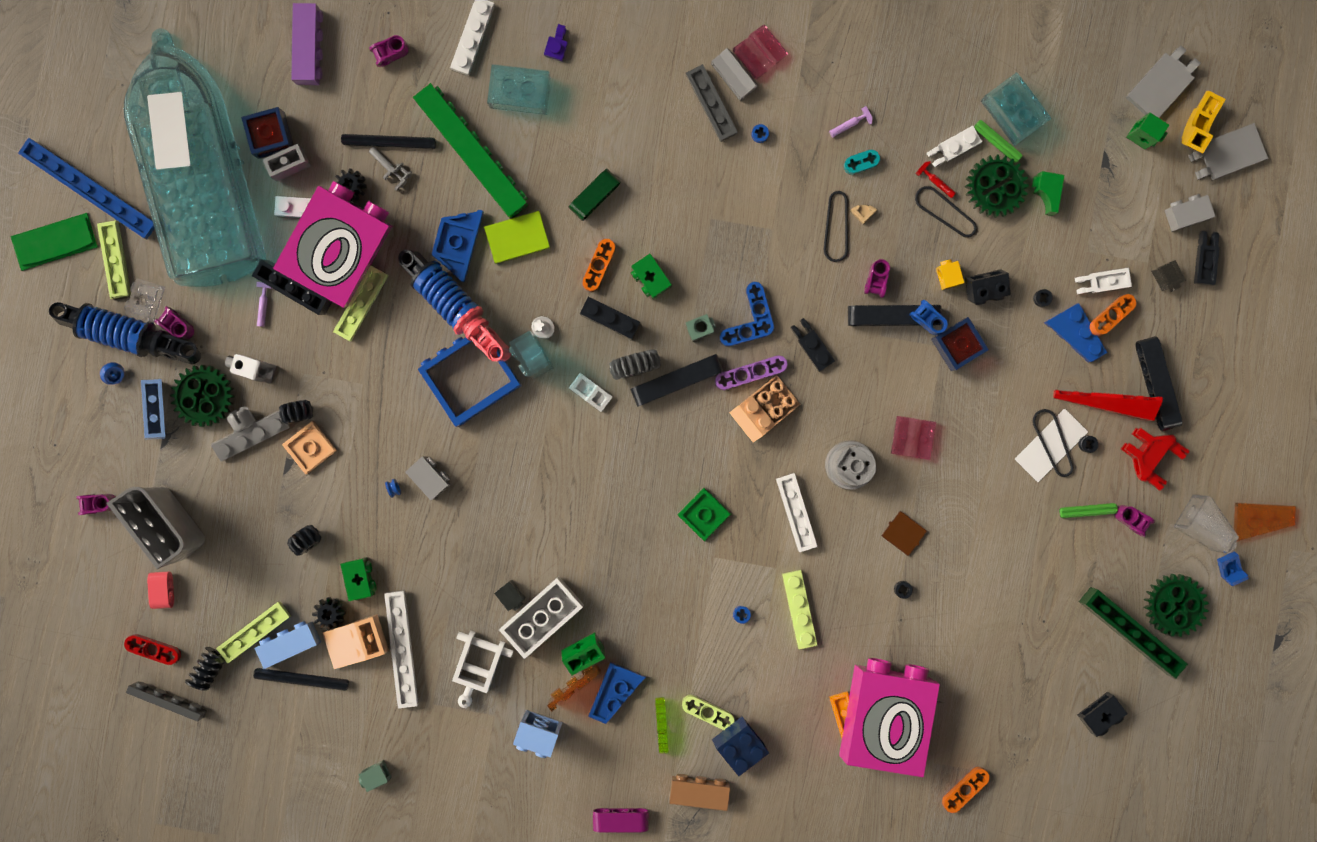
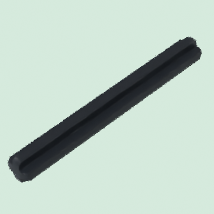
(388, 141)
(301, 679)

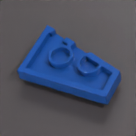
(1075, 329)
(613, 692)

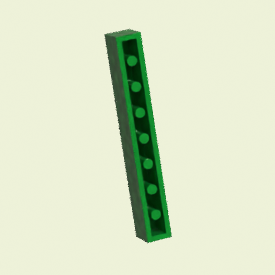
(470, 151)

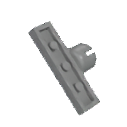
(247, 432)

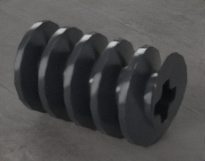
(207, 671)

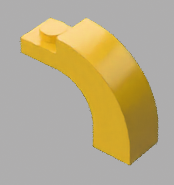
(1197, 129)

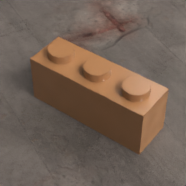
(699, 792)

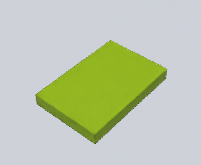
(517, 237)

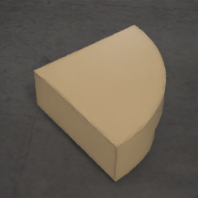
(863, 212)

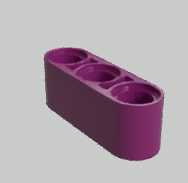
(620, 820)

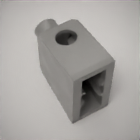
(251, 368)

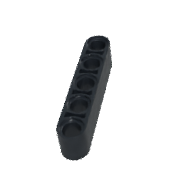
(884, 315)
(676, 380)
(1159, 382)

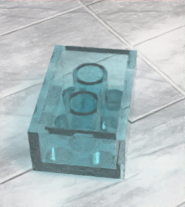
(519, 89)
(1015, 109)
(531, 355)

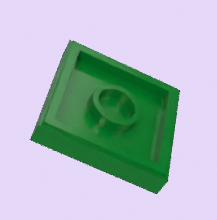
(704, 514)

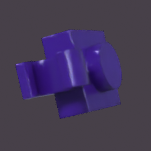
(557, 46)

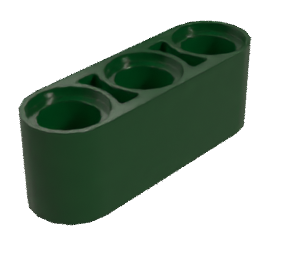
(594, 194)

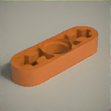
(599, 249)
(1121, 313)
(957, 788)

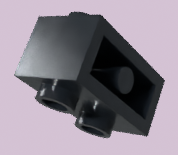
(988, 286)

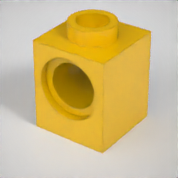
(949, 274)

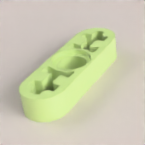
(723, 713)

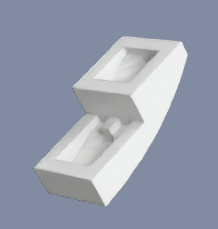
(590, 392)

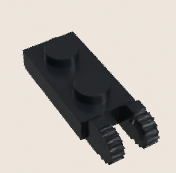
(1207, 259)
(813, 346)

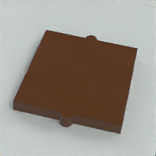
(903, 533)

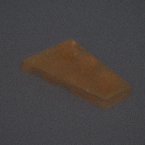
(1259, 519)
(572, 684)

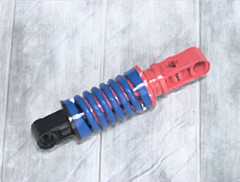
(452, 304)

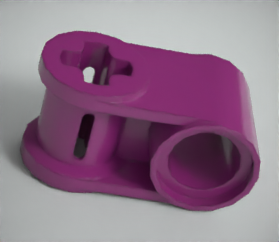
(388, 51)
(877, 280)
(172, 322)
(93, 503)
(1136, 521)

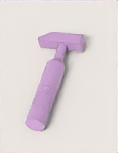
(852, 122)
(262, 305)

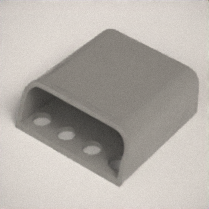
(159, 521)

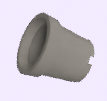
(841, 456)

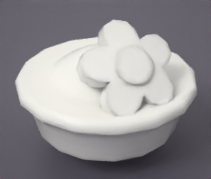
(542, 327)

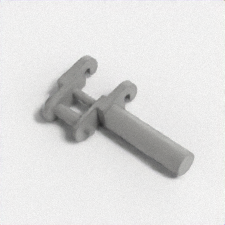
(390, 168)

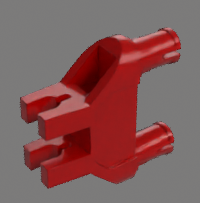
(1150, 454)

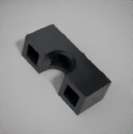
(610, 318)

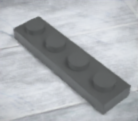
(711, 103)
(160, 698)

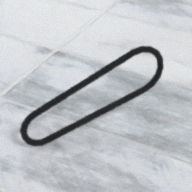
(944, 222)
(846, 227)
(1045, 447)

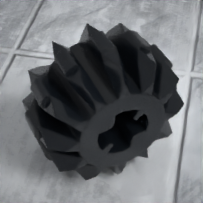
(356, 179)
(295, 411)
(304, 540)
(325, 606)

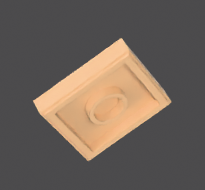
(309, 447)

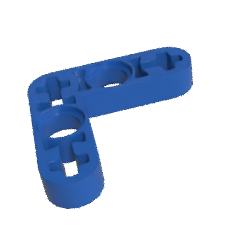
(758, 319)

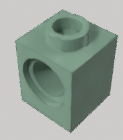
(691, 327)
(374, 776)

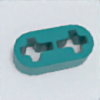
(859, 158)

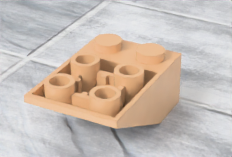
(764, 408)
(356, 642)

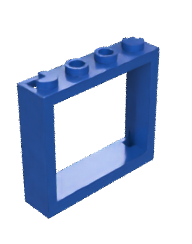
(482, 405)

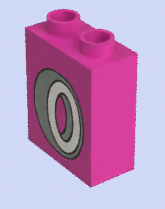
(334, 244)
(889, 718)

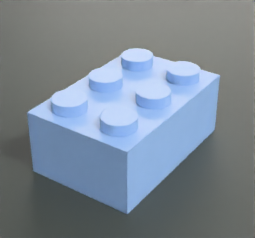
(537, 734)

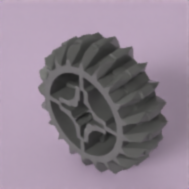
(635, 364)

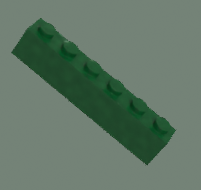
(1133, 632)

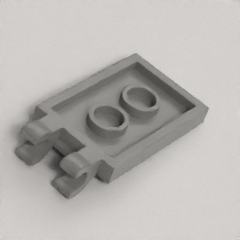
(1162, 83)
(1231, 152)

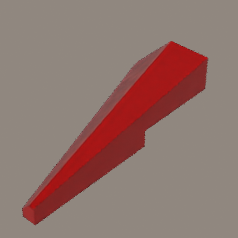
(1132, 406)

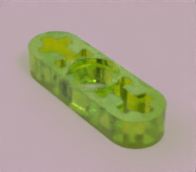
(661, 725)

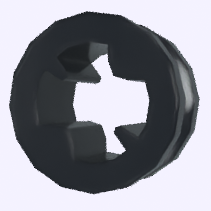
(1049, 298)
(1082, 443)
(905, 584)

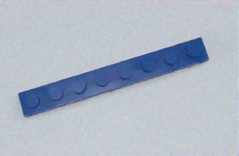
(87, 188)

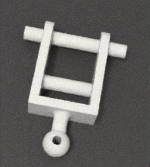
(462, 665)

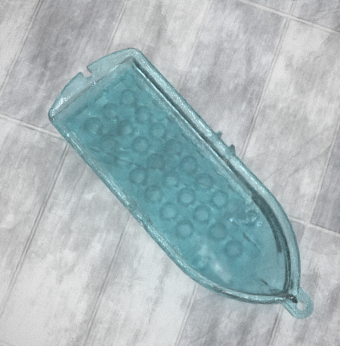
(202, 208)

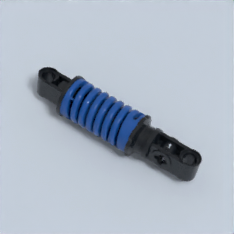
(122, 332)

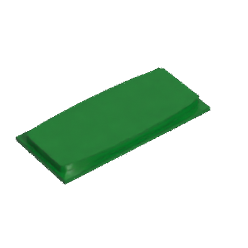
(54, 241)

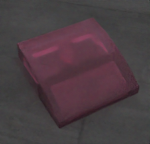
(760, 52)
(913, 437)

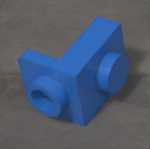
(1231, 569)

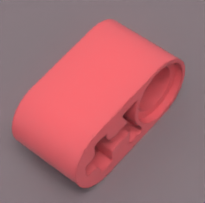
(160, 590)

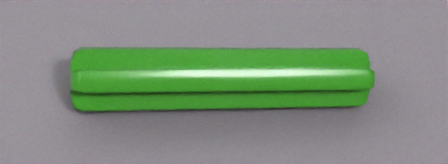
(997, 141)
(1088, 510)

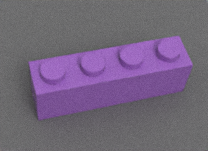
(306, 44)

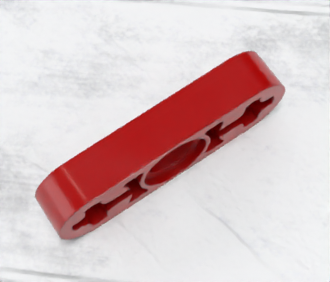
(143, 651)

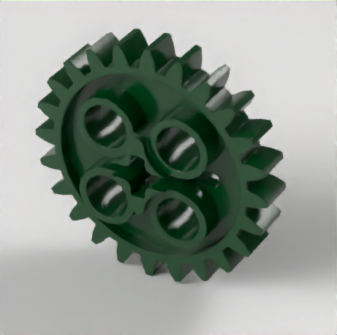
(988, 171)
(185, 391)
(1188, 616)

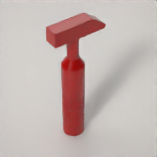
(936, 180)

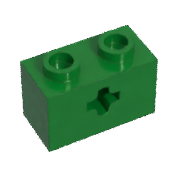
(1148, 131)
(649, 265)
(354, 588)
(583, 654)

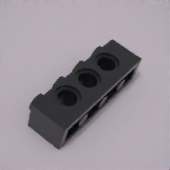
(302, 295)

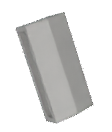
(734, 74)

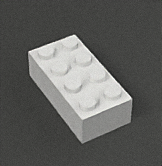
(541, 617)

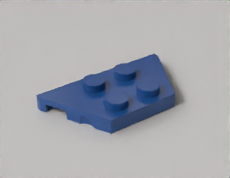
(457, 241)

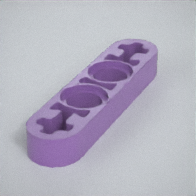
(750, 370)

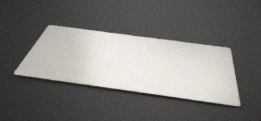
(168, 130)
(1034, 457)

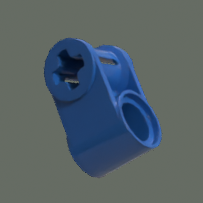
(928, 317)

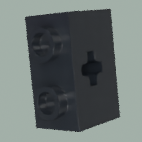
(1092, 715)

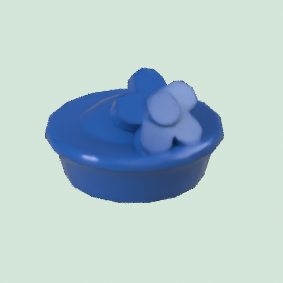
(112, 373)

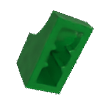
(1049, 188)

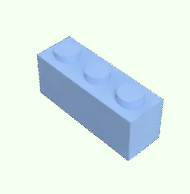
(153, 409)
(287, 644)

